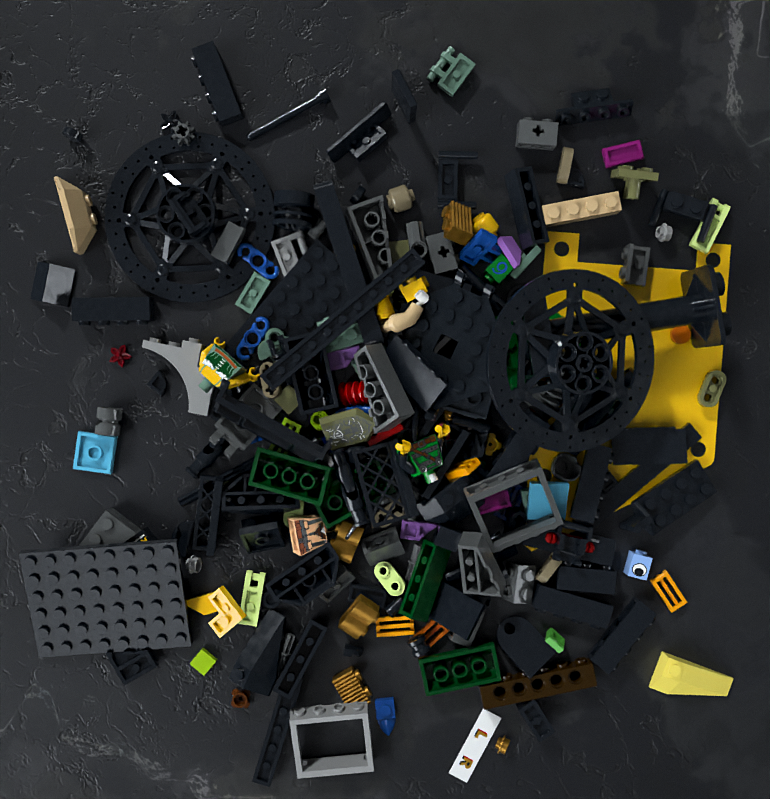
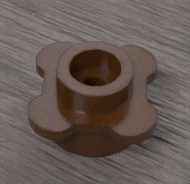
(236, 702)

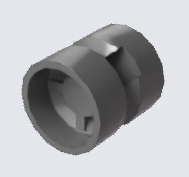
(108, 421)

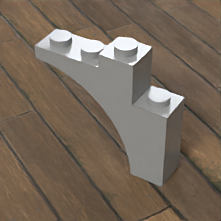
(186, 361)

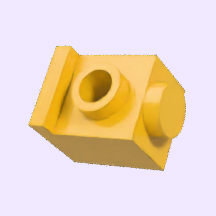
(413, 286)

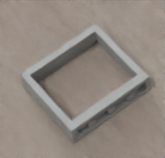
(335, 764)

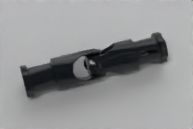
(206, 458)
(345, 476)

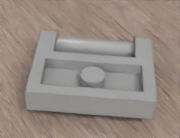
(285, 251)

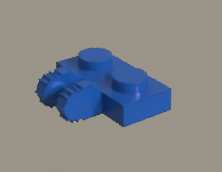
(479, 248)

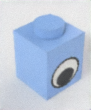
(638, 564)

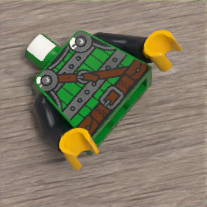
(424, 454)

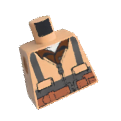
(307, 533)

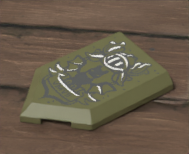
(347, 428)

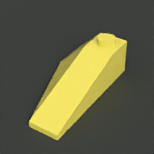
(683, 677)

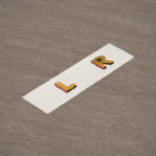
(475, 745)

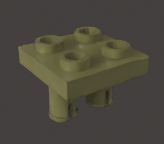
(633, 179)

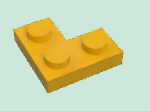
(228, 609)

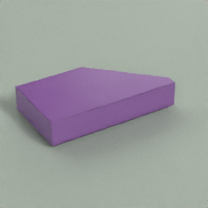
(510, 250)
(341, 358)
(415, 529)

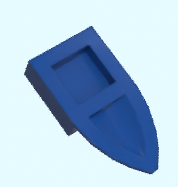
(385, 714)

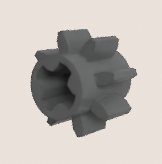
(179, 135)

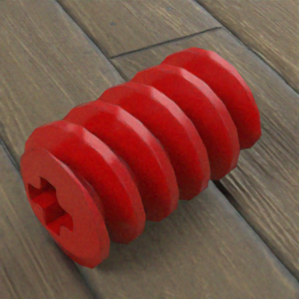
(352, 393)

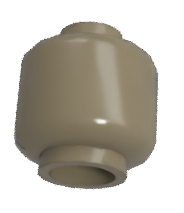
(400, 198)

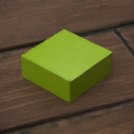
(203, 661)

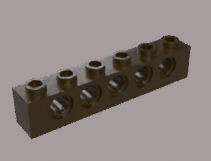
(565, 683)

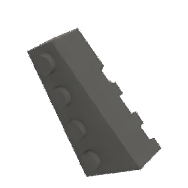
(371, 234)
(382, 387)

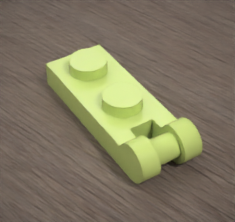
(714, 228)
(252, 598)

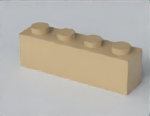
(581, 209)

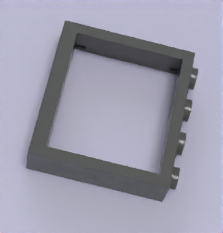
(506, 480)

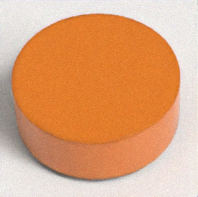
(680, 334)

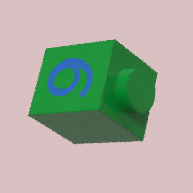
(498, 270)

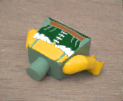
(218, 364)

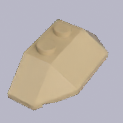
(77, 213)

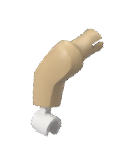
(402, 321)

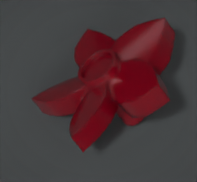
(119, 355)

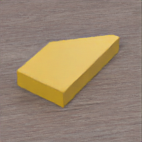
(201, 604)

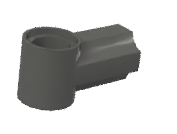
(416, 236)

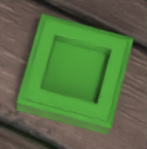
(555, 640)

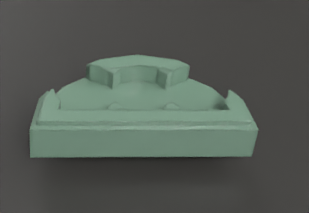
(525, 261)

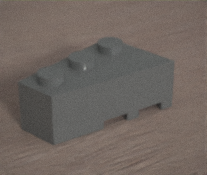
(111, 529)
(478, 566)

